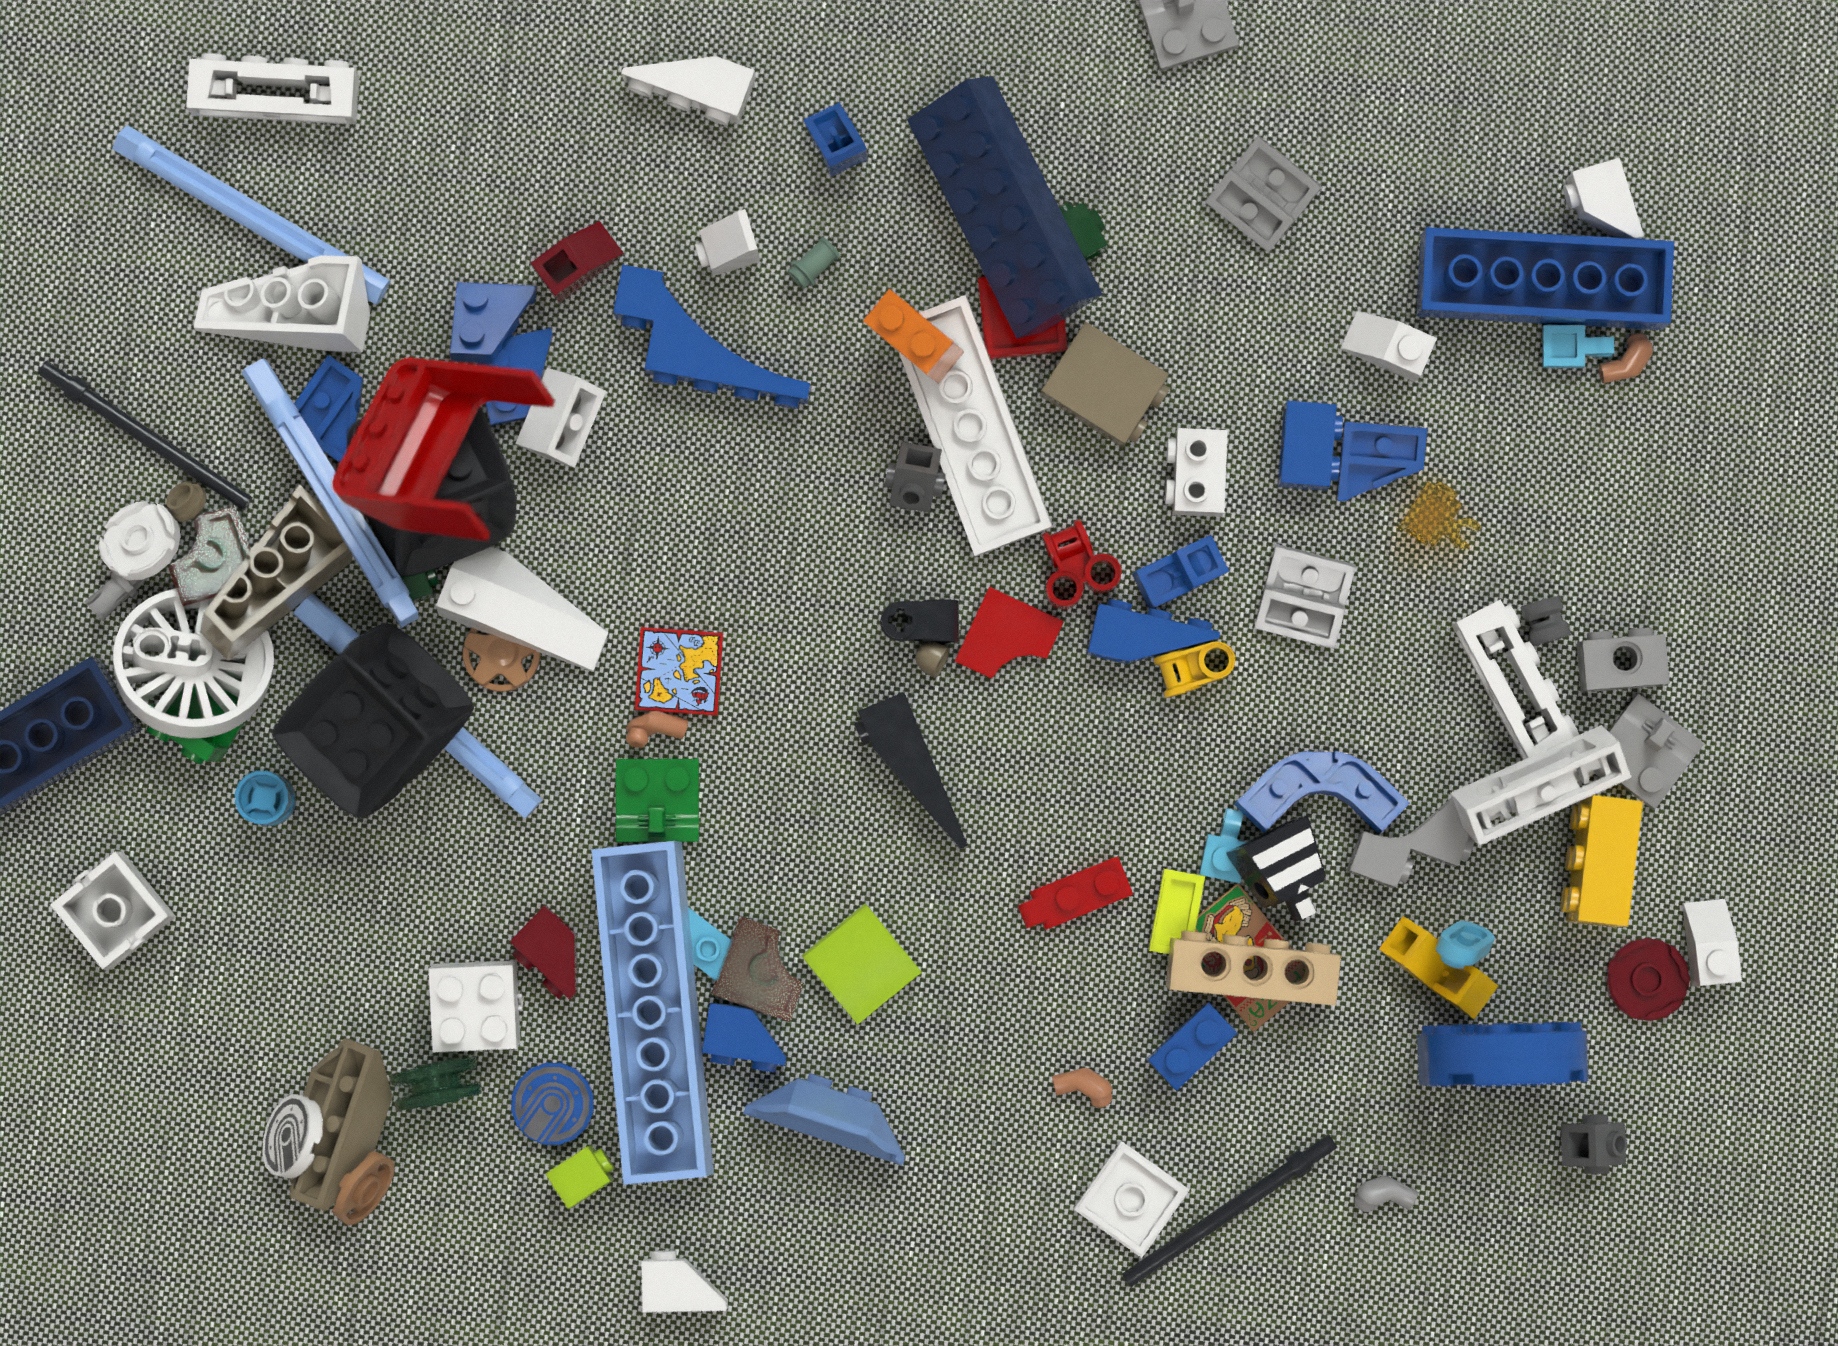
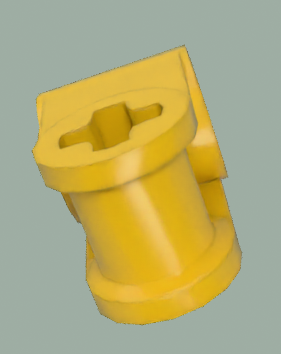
(1192, 668)

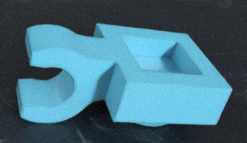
(1567, 346)
(1215, 860)

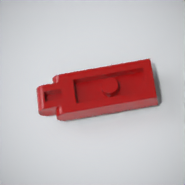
(1076, 895)

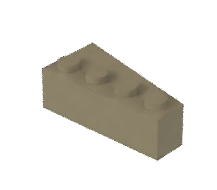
(278, 574)

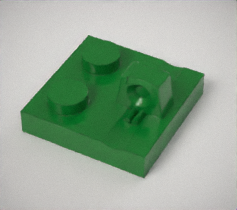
(657, 800)

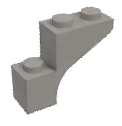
(1387, 860)

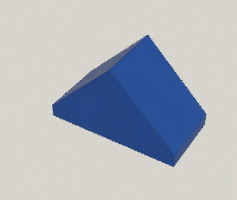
(836, 139)

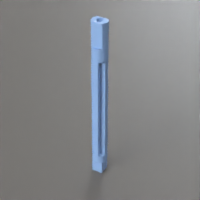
(234, 204)
(319, 475)
(462, 747)

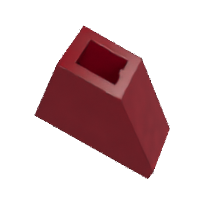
(576, 260)
(550, 948)

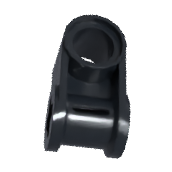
(930, 621)

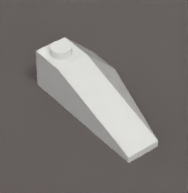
(302, 306)
(511, 602)

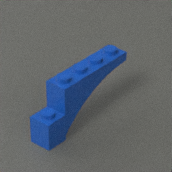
(686, 352)

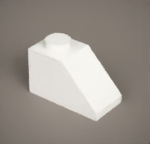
(1604, 199)
(728, 244)
(1389, 344)
(1711, 943)
(677, 1286)

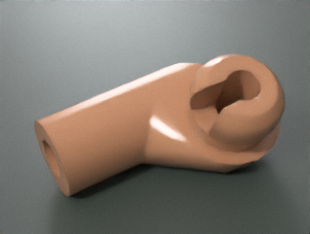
(1632, 363)

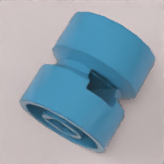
(265, 798)

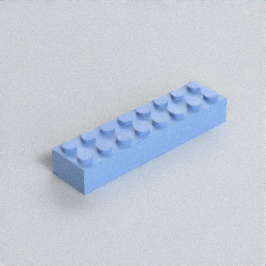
(652, 1012)

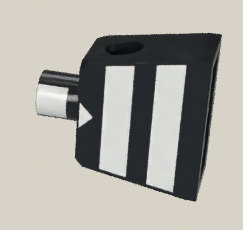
(1282, 866)

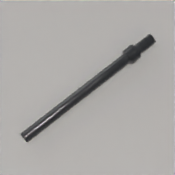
(79, 392)
(1297, 1165)

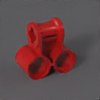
(1075, 564)

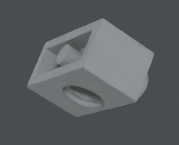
(1648, 661)

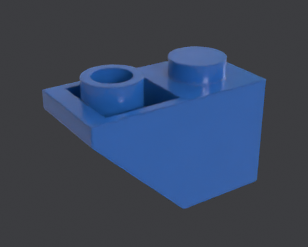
(740, 1034)

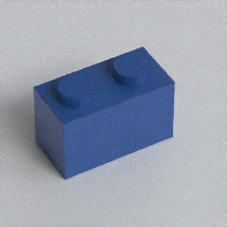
(1308, 445)
(1191, 1046)

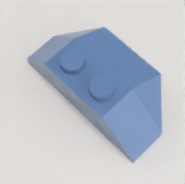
(830, 1115)

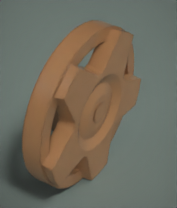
(498, 658)
(364, 1188)

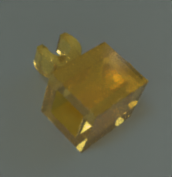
(1433, 516)

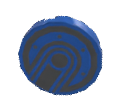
(552, 1103)

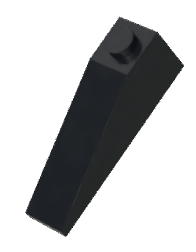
(900, 745)

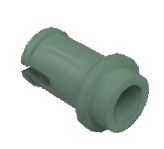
(813, 263)

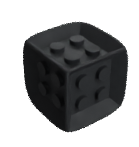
(475, 478)
(372, 720)

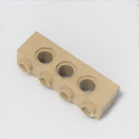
(1316, 987)

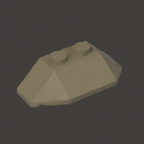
(353, 1103)

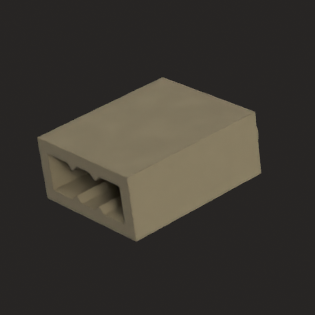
(1106, 386)

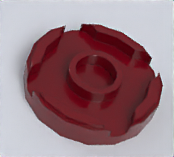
(1647, 979)

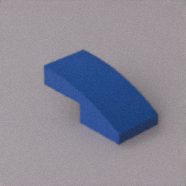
(1180, 572)

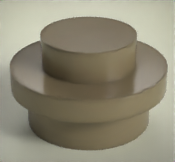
(186, 501)

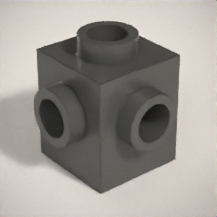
(915, 477)
(1594, 1144)

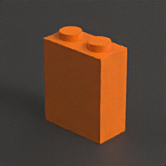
(913, 336)

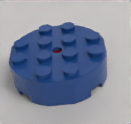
(1502, 1054)

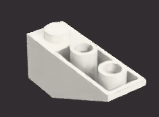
(701, 83)

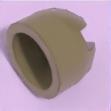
(932, 658)

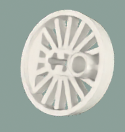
(176, 671)

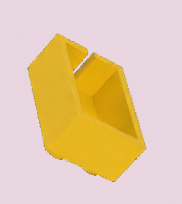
(1602, 861)

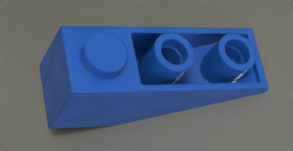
(1134, 636)

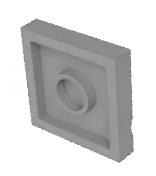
(1187, 30)
(1653, 748)

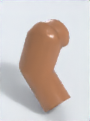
(653, 723)
(1087, 1082)

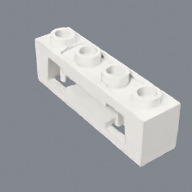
(205, 86)
(1524, 661)
(1540, 784)

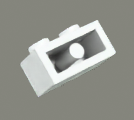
(562, 430)
(1198, 472)

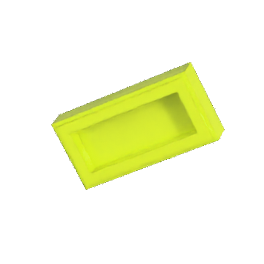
(1176, 908)

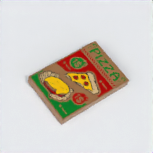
(1239, 916)

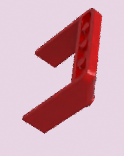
(414, 436)

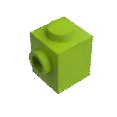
(581, 1175)

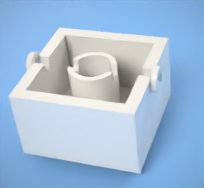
(112, 910)
(475, 1006)

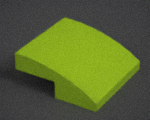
(861, 963)

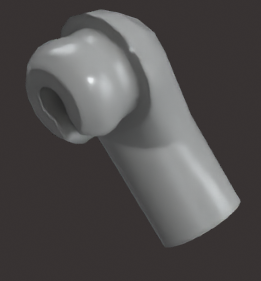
(1382, 1190)

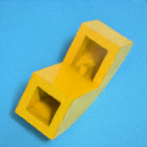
(1416, 953)

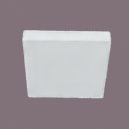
(1131, 1199)

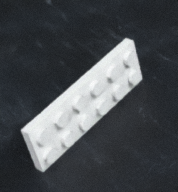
(978, 438)

